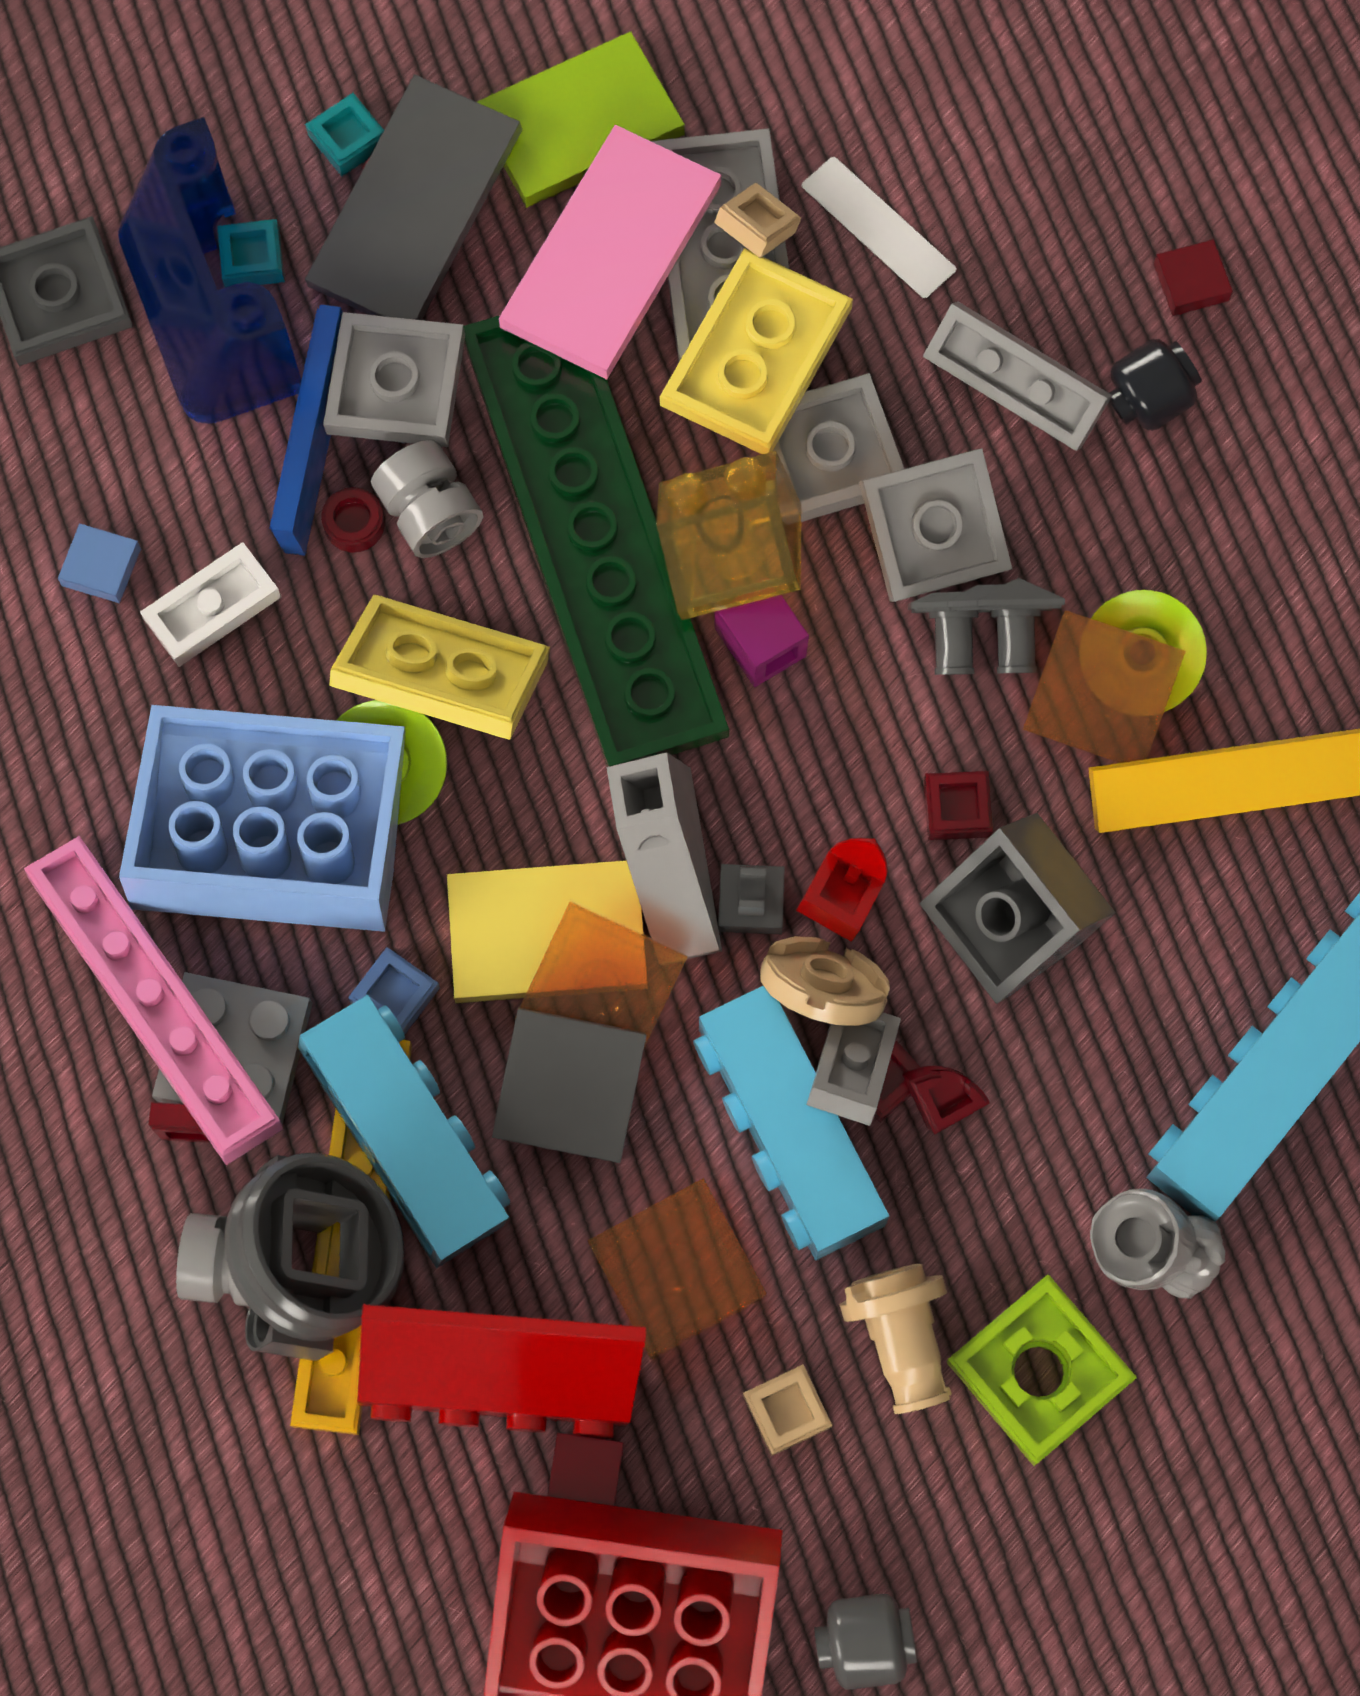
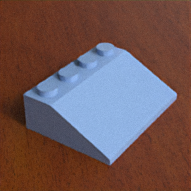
(265, 818)

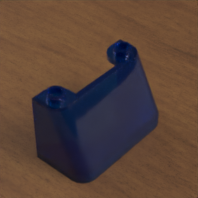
(221, 345)

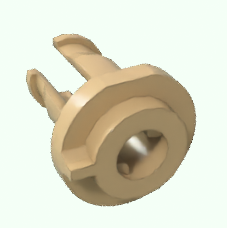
(901, 1325)

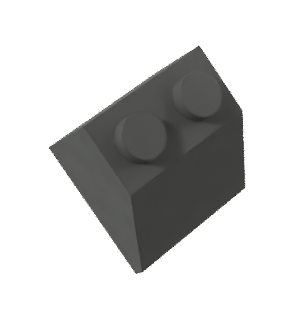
(1016, 906)

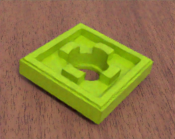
(1089, 1366)

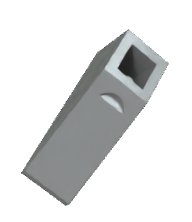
(666, 851)

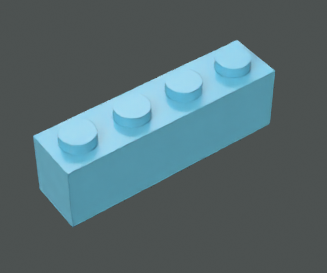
(404, 1130)
(799, 1145)

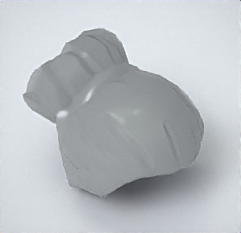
(1152, 1244)

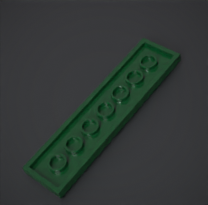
(596, 548)

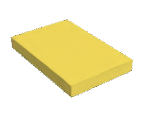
(756, 352)
(440, 666)
(509, 916)

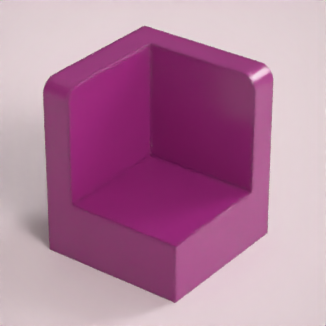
(762, 637)

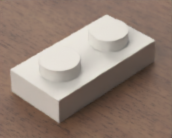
(210, 604)

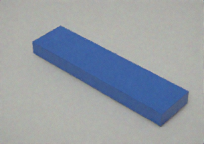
(307, 439)

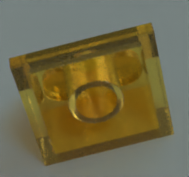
(730, 535)

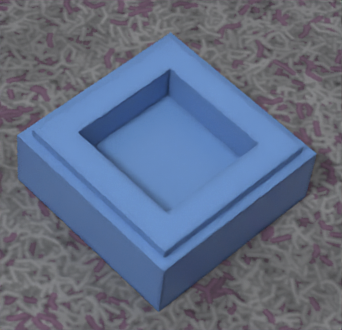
(99, 563)
(398, 986)

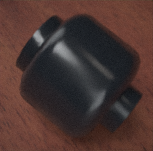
(1154, 384)

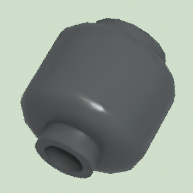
(866, 1641)

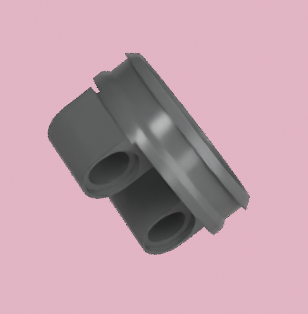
(301, 1310)

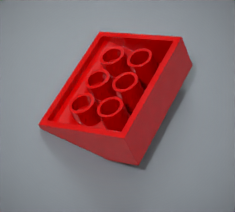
(498, 1369)
(629, 1602)

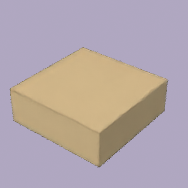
(757, 220)
(787, 1410)

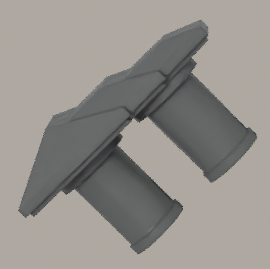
(1012, 604)

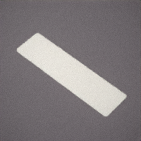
(879, 227)

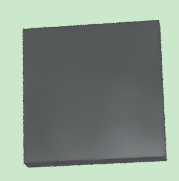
(59, 292)
(569, 1085)

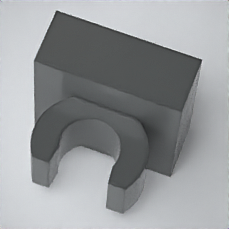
(751, 899)

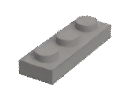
(1017, 375)

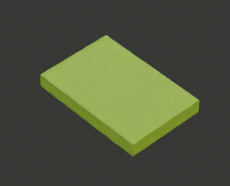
(574, 109)

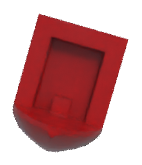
(846, 886)

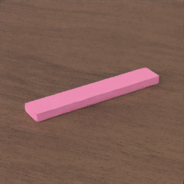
(154, 1000)

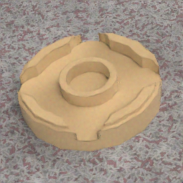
(824, 983)

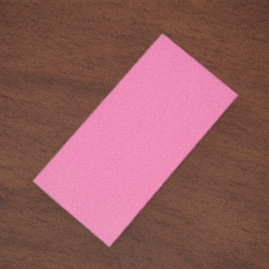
(610, 251)

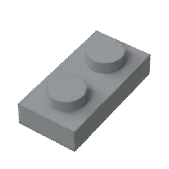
(854, 1068)

